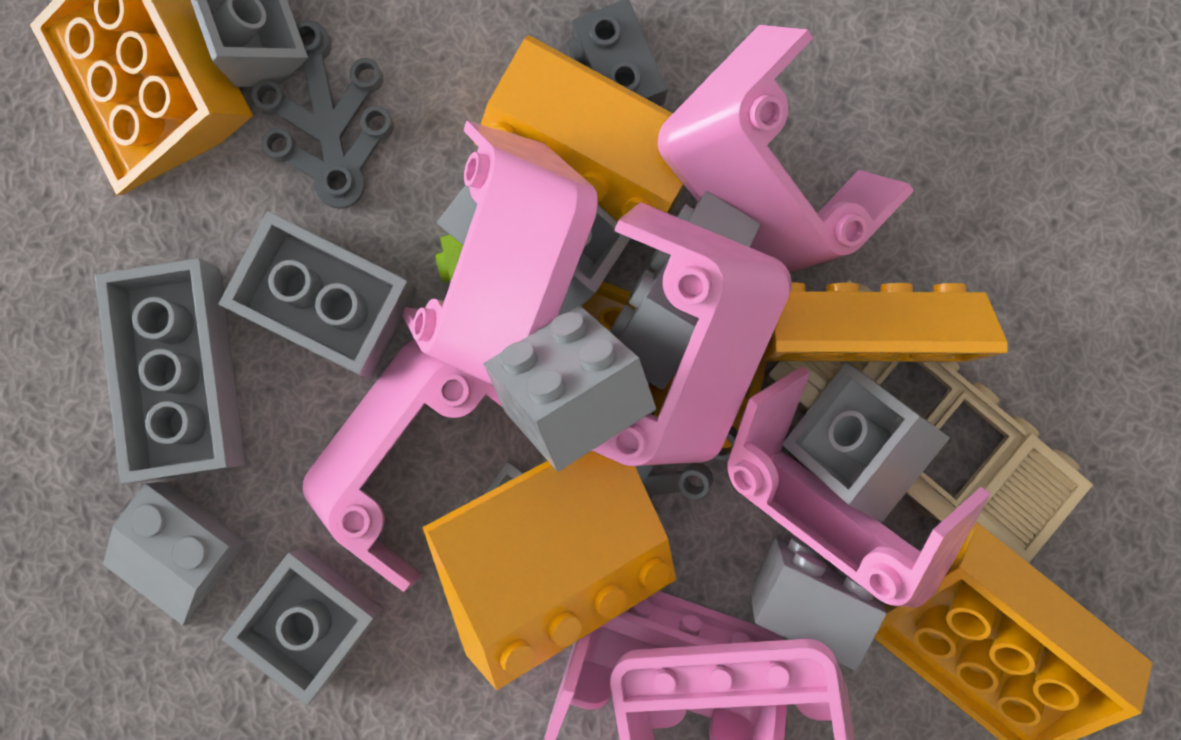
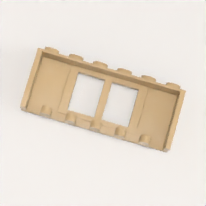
(1027, 480)

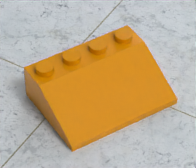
(139, 83)
(548, 561)
(1017, 649)

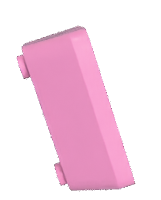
(722, 147)
(516, 254)
(737, 305)
(366, 438)
(824, 521)
(663, 623)
(661, 683)

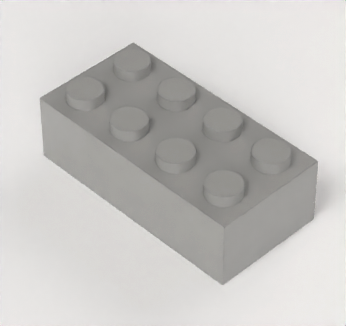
(169, 371)

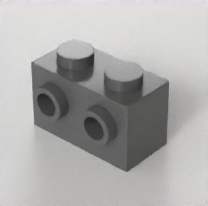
(616, 48)

